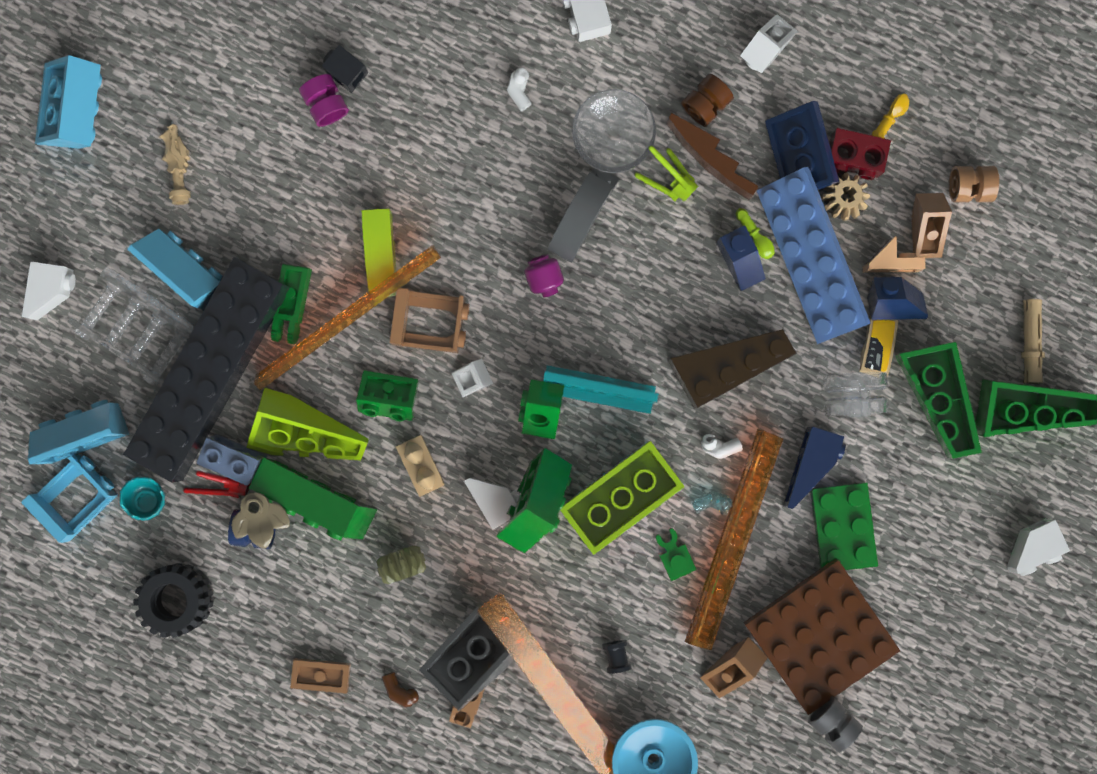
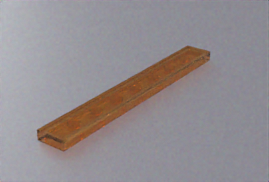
(346, 317)
(734, 540)
(548, 682)

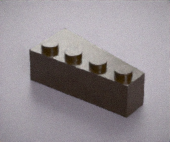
(721, 368)

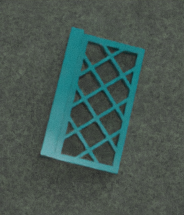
(603, 389)

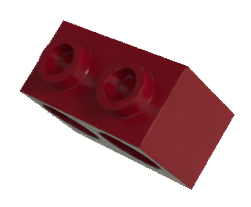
(857, 146)

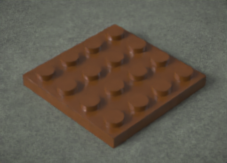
(822, 636)

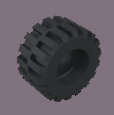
(151, 605)

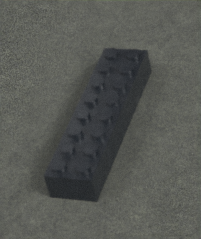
(206, 371)

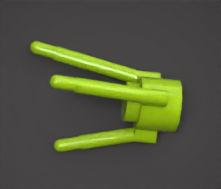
(683, 184)

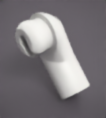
(517, 87)
(718, 448)

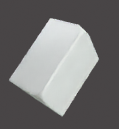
(472, 377)

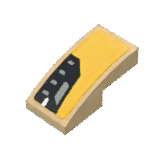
(879, 346)

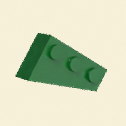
(539, 501)

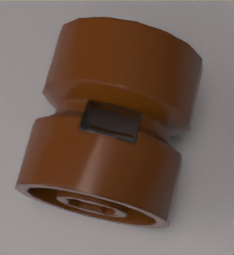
(710, 97)

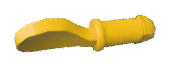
(898, 108)

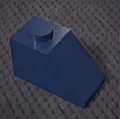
(741, 258)
(895, 300)

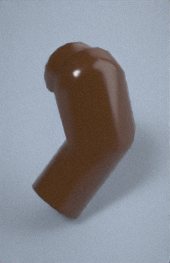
(397, 694)

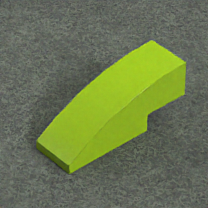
(378, 246)

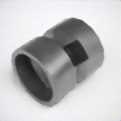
(839, 727)

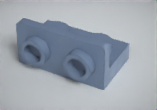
(230, 458)

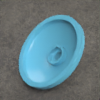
(658, 737)

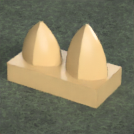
(420, 465)

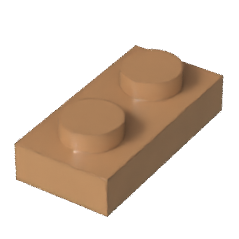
(320, 675)

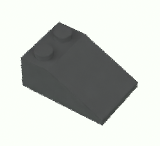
(467, 661)

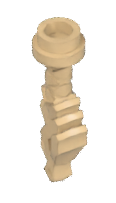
(176, 157)

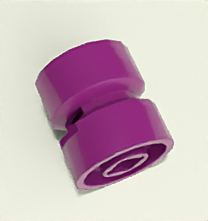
(321, 96)

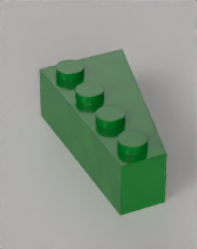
(942, 393)
(1025, 408)
(312, 500)

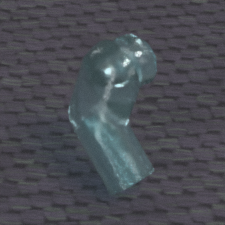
(714, 500)

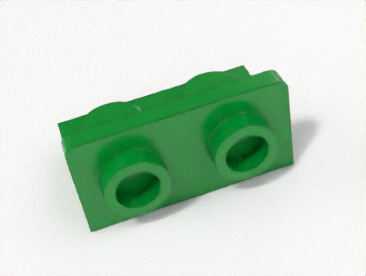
(387, 395)

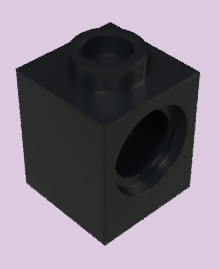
(344, 68)

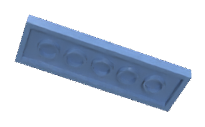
(813, 255)

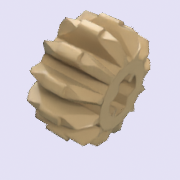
(849, 206)

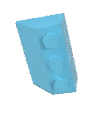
(68, 103)
(177, 267)
(76, 433)

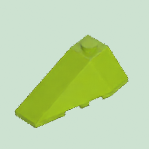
(295, 426)

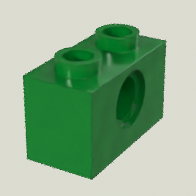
(541, 408)

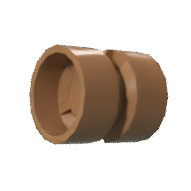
(969, 183)

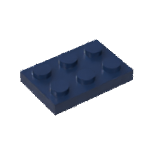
(801, 142)

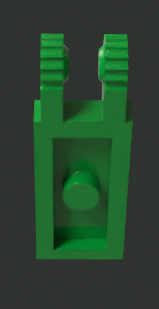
(294, 304)

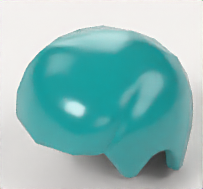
(142, 498)

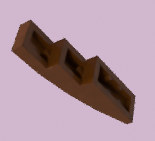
(703, 149)

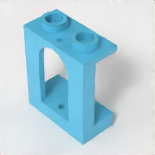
(40, 508)

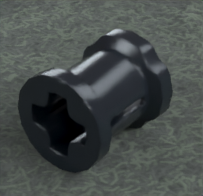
(616, 656)

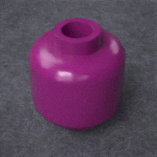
(544, 275)

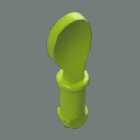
(762, 243)

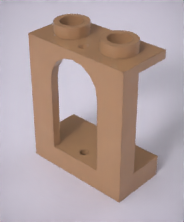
(408, 298)

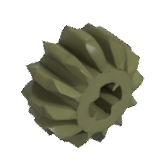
(401, 564)

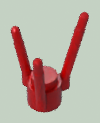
(235, 488)

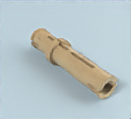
(1033, 341)

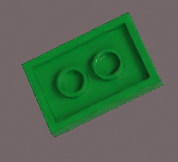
(844, 526)

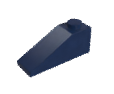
(815, 459)

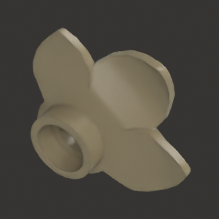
(259, 524)

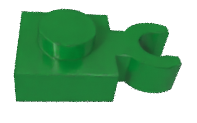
(675, 559)

